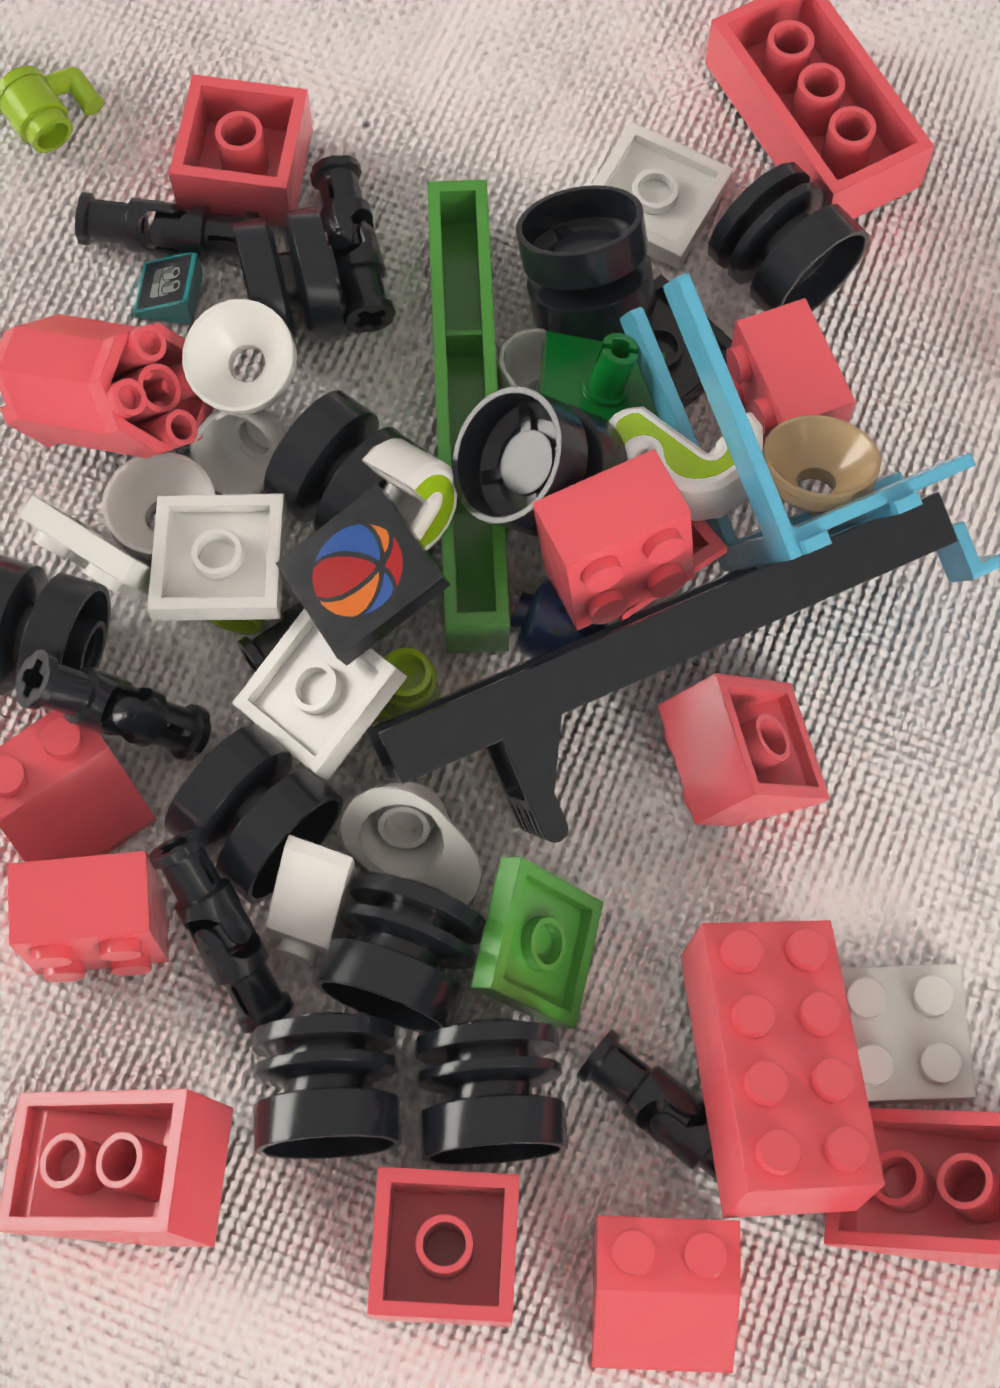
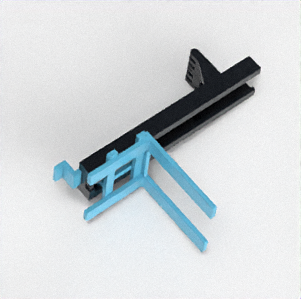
(775, 575)

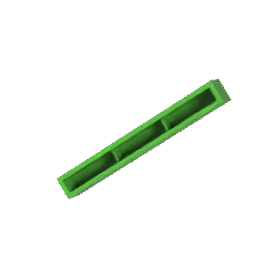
(465, 375)

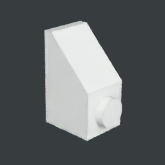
(309, 900)

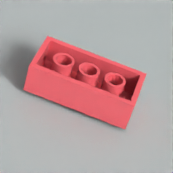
(818, 101)
(779, 1069)

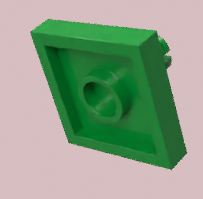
(594, 373)

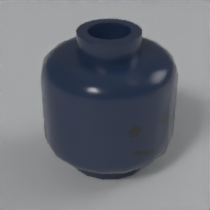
(544, 622)

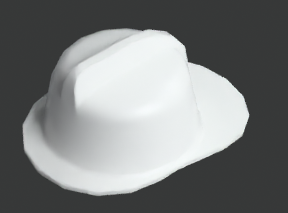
(409, 836)

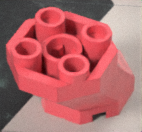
(99, 386)

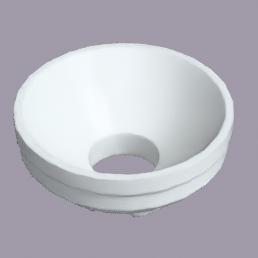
(216, 342)
(134, 492)

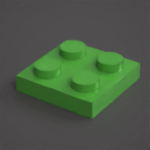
(537, 943)

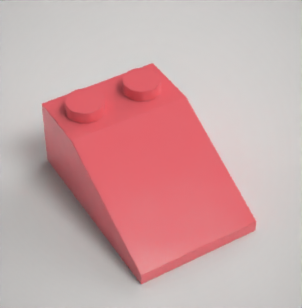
(117, 1167)
(936, 1193)

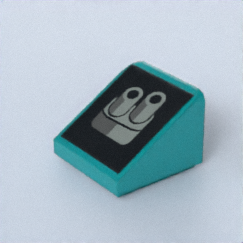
(170, 289)

